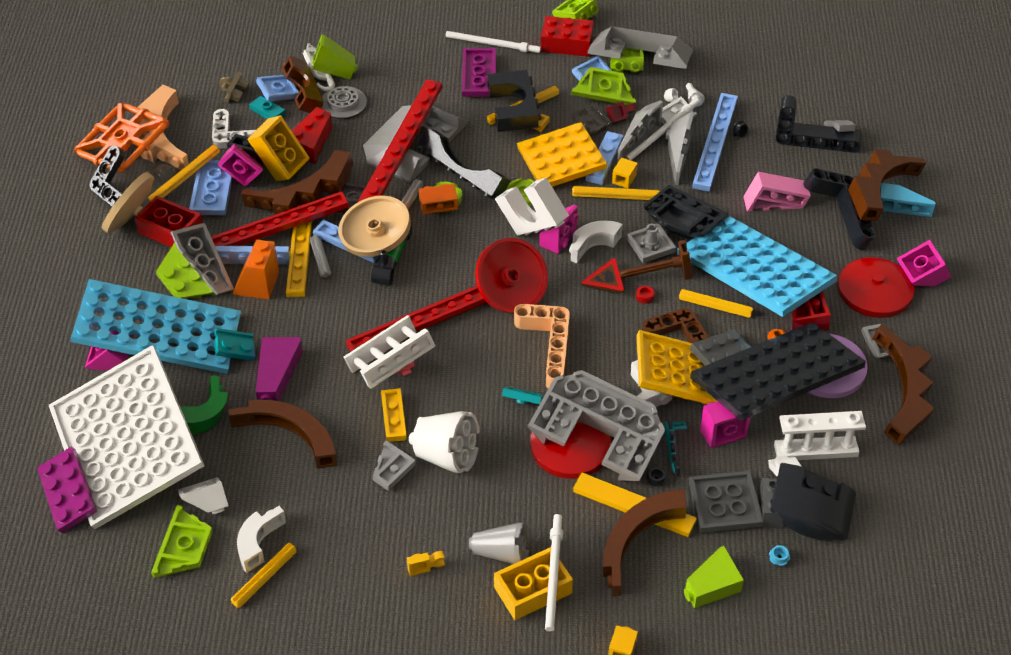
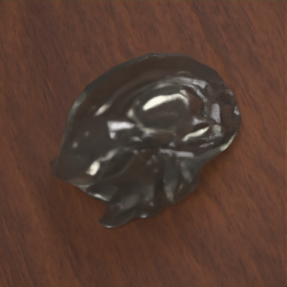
(163, 173)

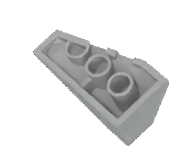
(642, 126)
(678, 143)
(201, 253)

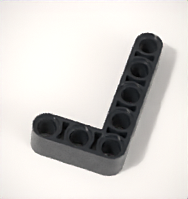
(812, 135)
(837, 185)

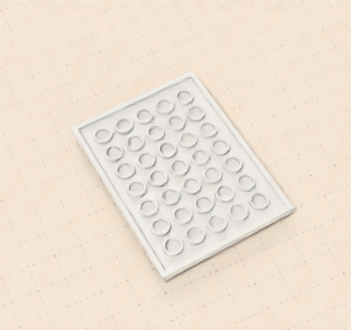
(127, 434)

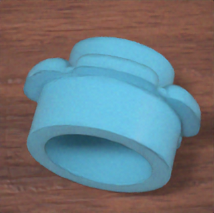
(779, 551)

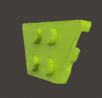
(604, 86)
(181, 277)
(183, 544)

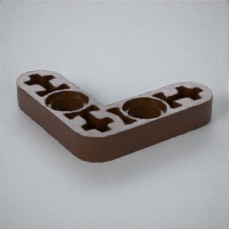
(683, 324)

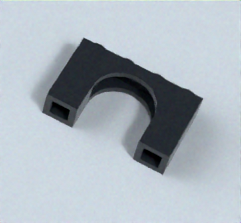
(518, 85)

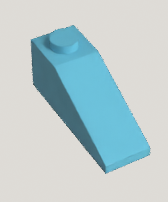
(904, 201)

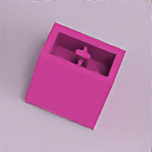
(558, 238)

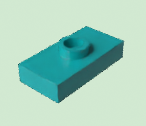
(266, 108)
(522, 396)

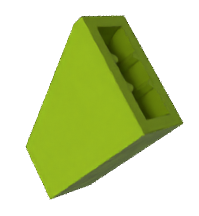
(333, 59)
(713, 580)

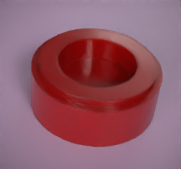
(645, 294)

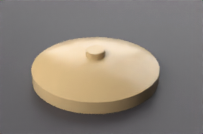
(129, 203)
(374, 226)

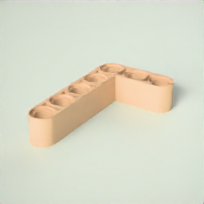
(547, 319)

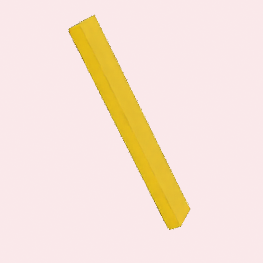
(299, 260)
(625, 500)

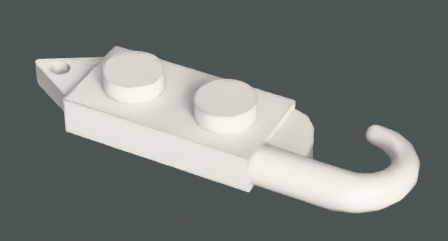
(308, 55)

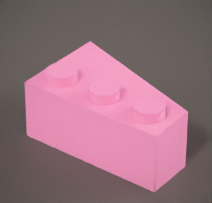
(775, 191)

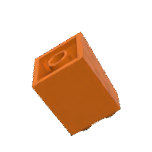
(259, 272)

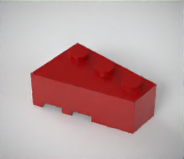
(313, 132)
(812, 311)

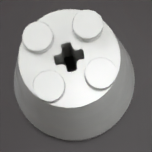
(447, 440)

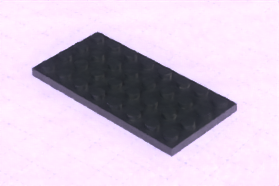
(777, 370)

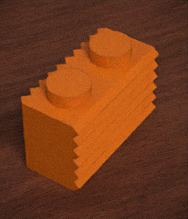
(438, 198)

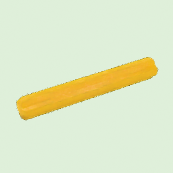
(716, 303)
(263, 575)

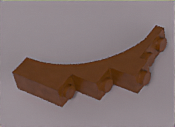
(880, 167)
(328, 178)
(915, 385)

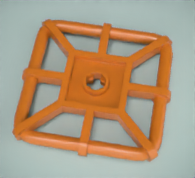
(127, 130)

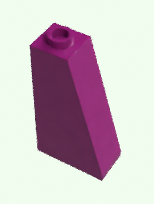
(276, 365)

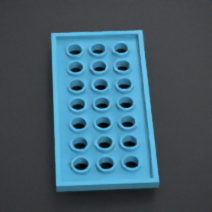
(758, 266)
(152, 301)

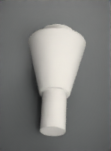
(693, 93)

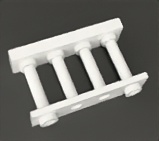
(394, 360)
(820, 448)

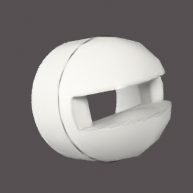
(671, 95)

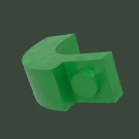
(210, 413)

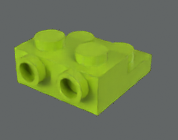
(576, 9)
(630, 60)

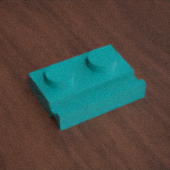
(234, 344)

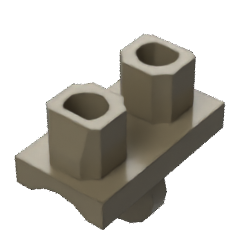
(231, 86)

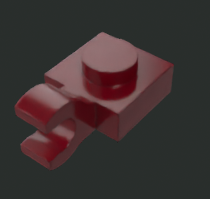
(619, 111)

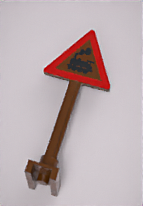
(609, 276)

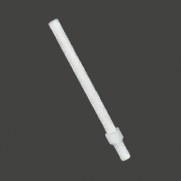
(523, 47)
(686, 109)
(556, 536)

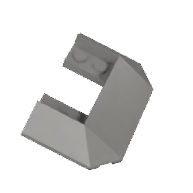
(669, 49)
(413, 162)
(607, 409)

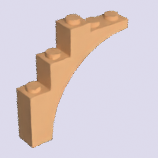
(162, 104)

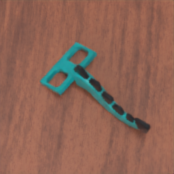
(670, 437)

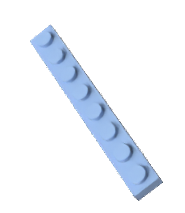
(715, 142)

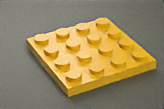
(562, 155)
(667, 367)

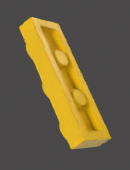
(393, 415)

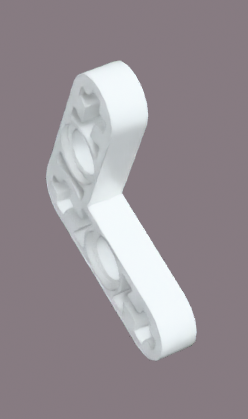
(225, 134)

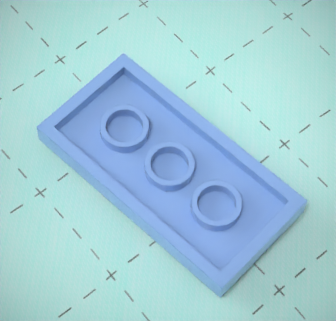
(211, 190)

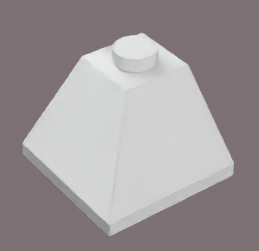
(205, 495)

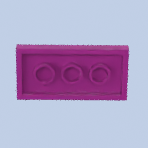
(476, 66)
(66, 489)

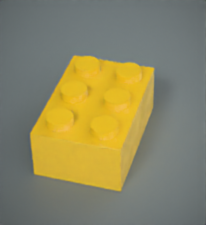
(278, 148)
(526, 583)

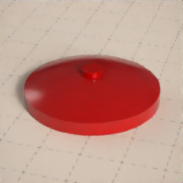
(511, 274)
(875, 287)
(581, 453)

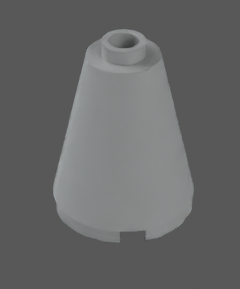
(502, 543)

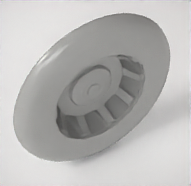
(344, 102)

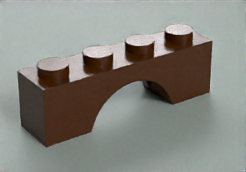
(298, 72)

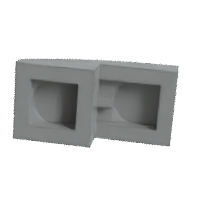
(841, 125)
(868, 333)

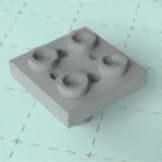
(651, 238)

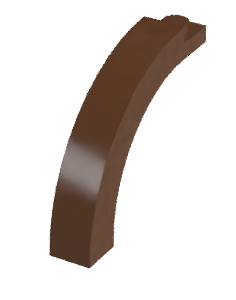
(290, 418)
(641, 516)

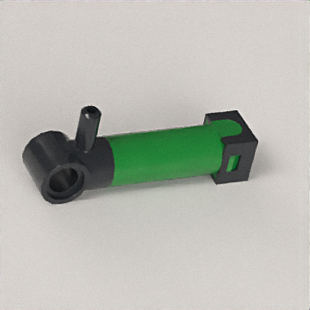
(384, 270)

